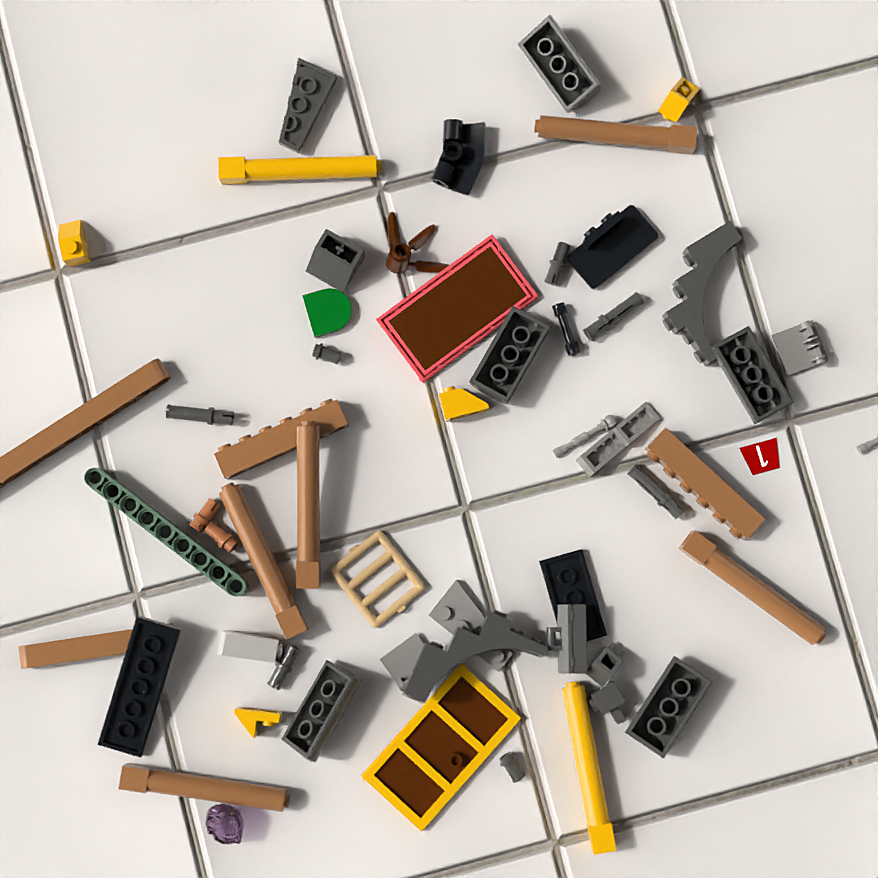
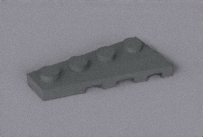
(305, 103)

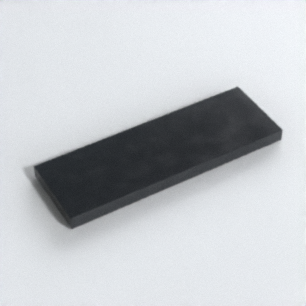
(139, 686)

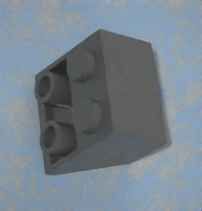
(335, 260)

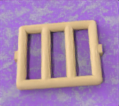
(349, 587)

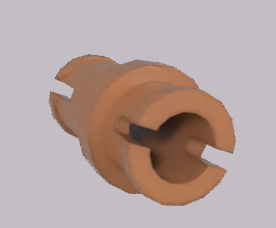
(205, 514)
(224, 539)

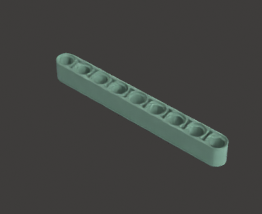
(156, 527)

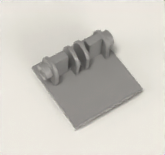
(800, 347)
(402, 660)

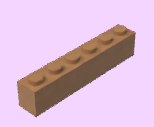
(278, 440)
(704, 484)

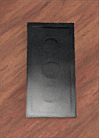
(570, 583)

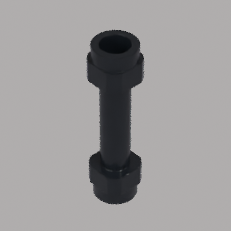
(571, 346)

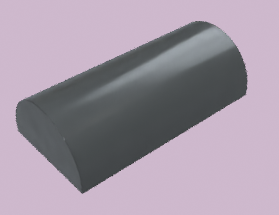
(560, 65)
(509, 355)
(751, 375)
(668, 707)
(321, 710)

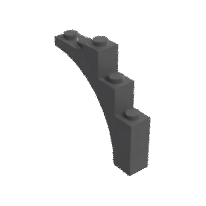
(691, 287)
(492, 636)

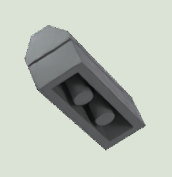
(573, 647)

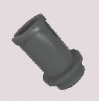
(326, 353)
(512, 767)

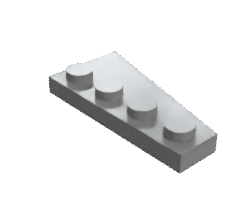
(458, 610)

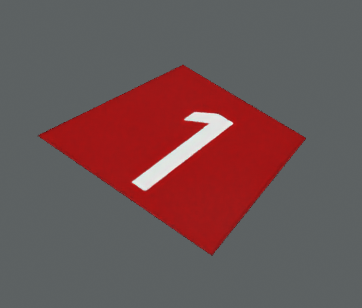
(761, 456)

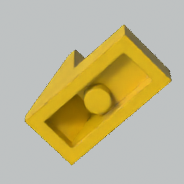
(250, 718)

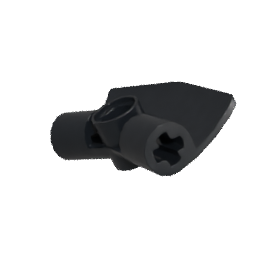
(461, 171)

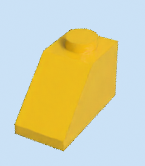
(678, 100)
(73, 243)
(460, 403)

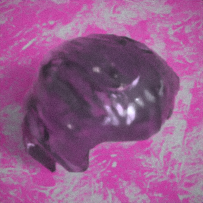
(225, 823)

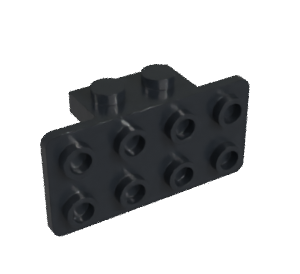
(611, 245)

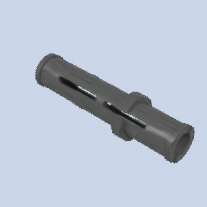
(606, 321)
(199, 414)
(656, 491)

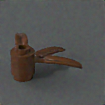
(400, 253)

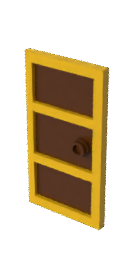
(441, 747)

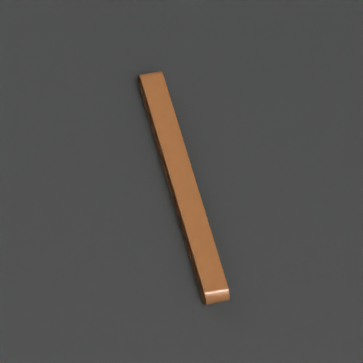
(82, 420)

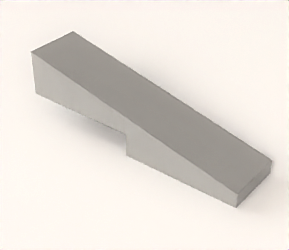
(617, 439)

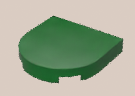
(327, 311)

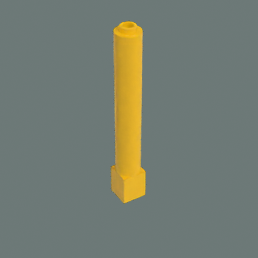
(241, 170)
(588, 769)

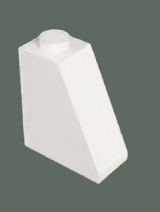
(250, 646)

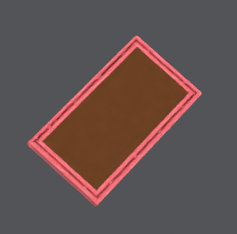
(456, 308)

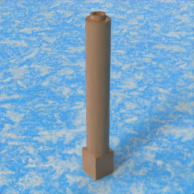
(674, 139)
(308, 507)
(262, 559)
(750, 586)
(147, 779)

